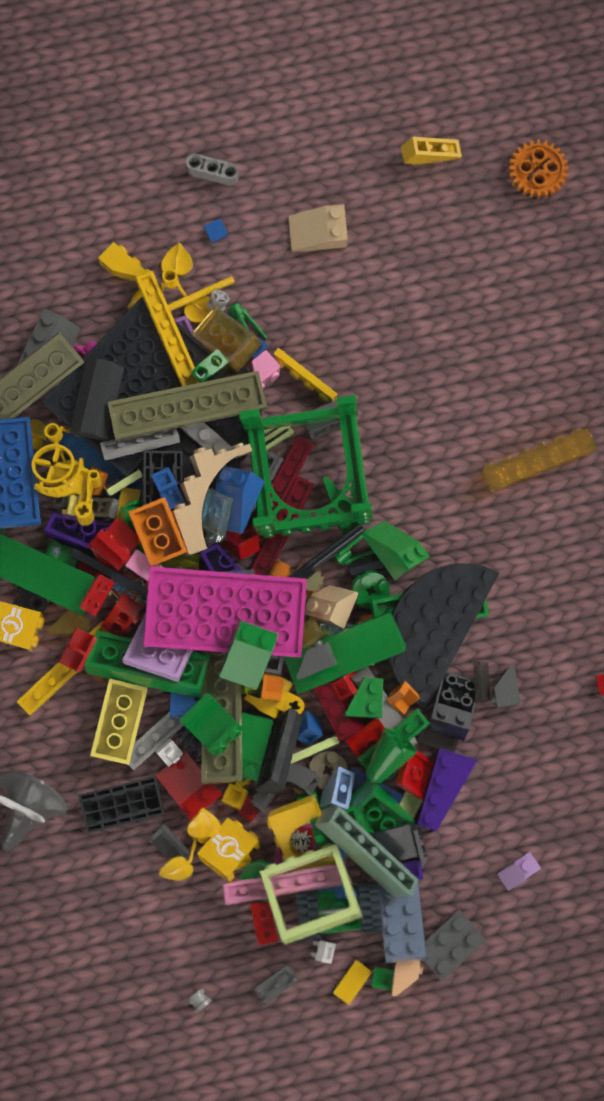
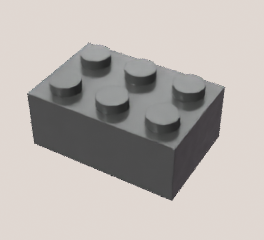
(451, 944)

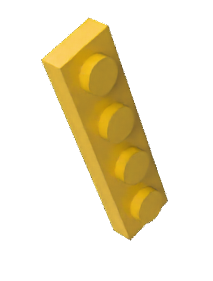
(299, 372)

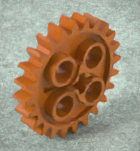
(525, 158)

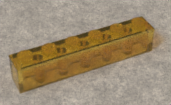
(539, 460)

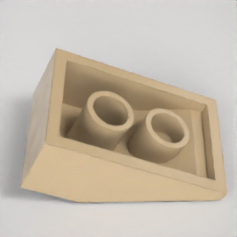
(318, 229)

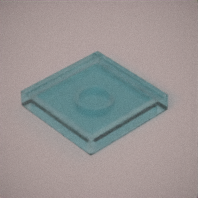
(216, 512)

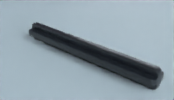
(328, 552)

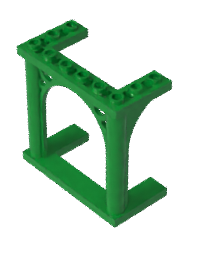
(361, 509)

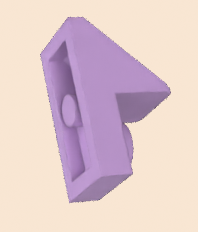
(518, 871)

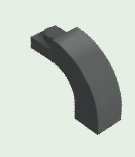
(102, 508)
(298, 777)

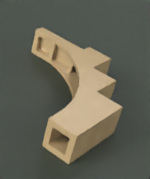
(194, 489)

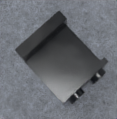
(402, 842)

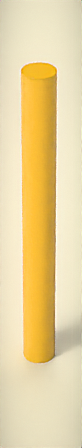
(201, 293)

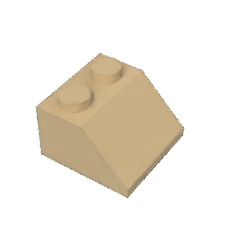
(331, 605)

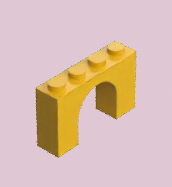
(286, 820)

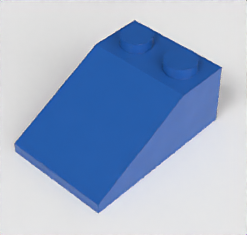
(244, 489)

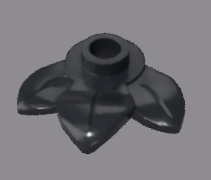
(28, 599)

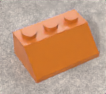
(157, 531)

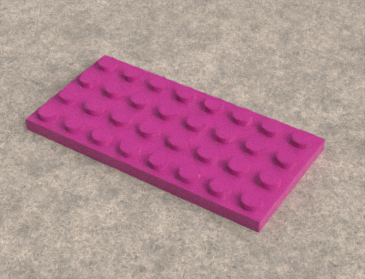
(204, 607)

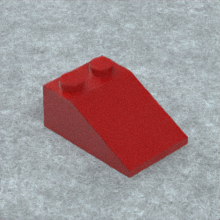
(185, 785)

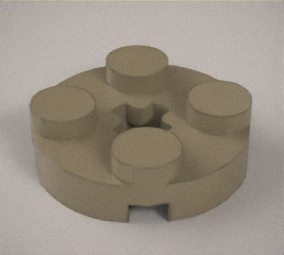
(325, 758)

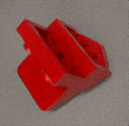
(114, 545)

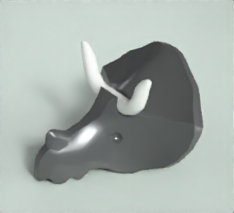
(28, 805)

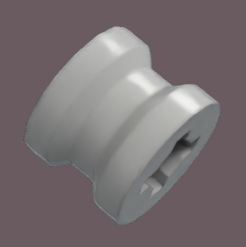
(218, 299)
(199, 1000)

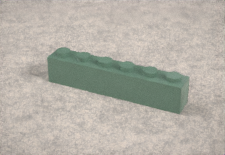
(366, 852)

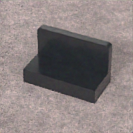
(364, 564)

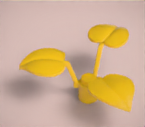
(180, 263)
(54, 434)
(201, 828)

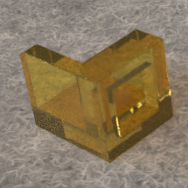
(311, 632)

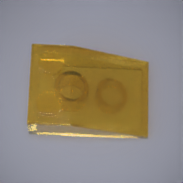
(228, 336)

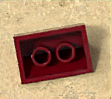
(334, 711)

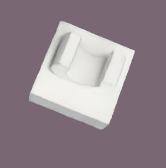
(169, 752)
(325, 951)

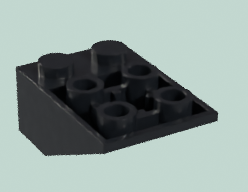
(453, 707)

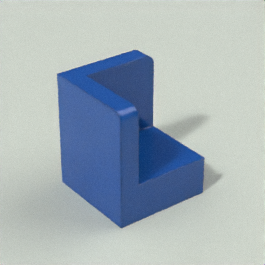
(310, 728)

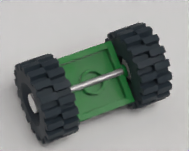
(328, 903)

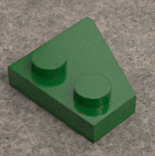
(367, 700)

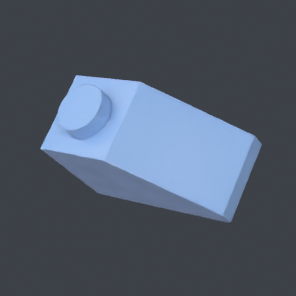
(338, 789)

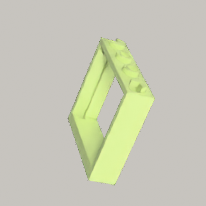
(320, 924)

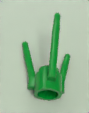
(239, 314)
(343, 555)

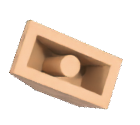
(405, 974)

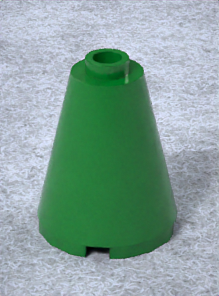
(389, 756)

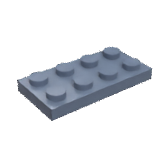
(402, 927)

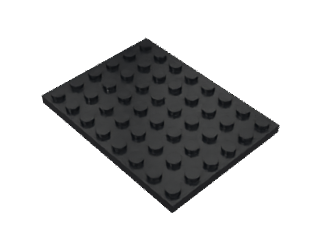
(147, 369)

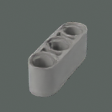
(206, 163)

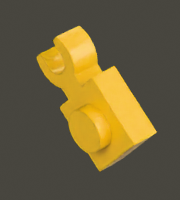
(236, 794)

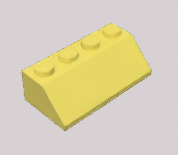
(118, 721)

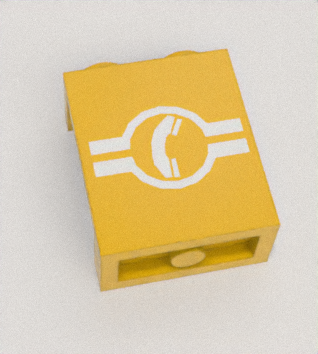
(20, 626)
(228, 849)

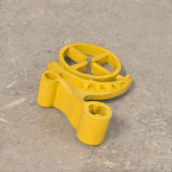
(81, 484)

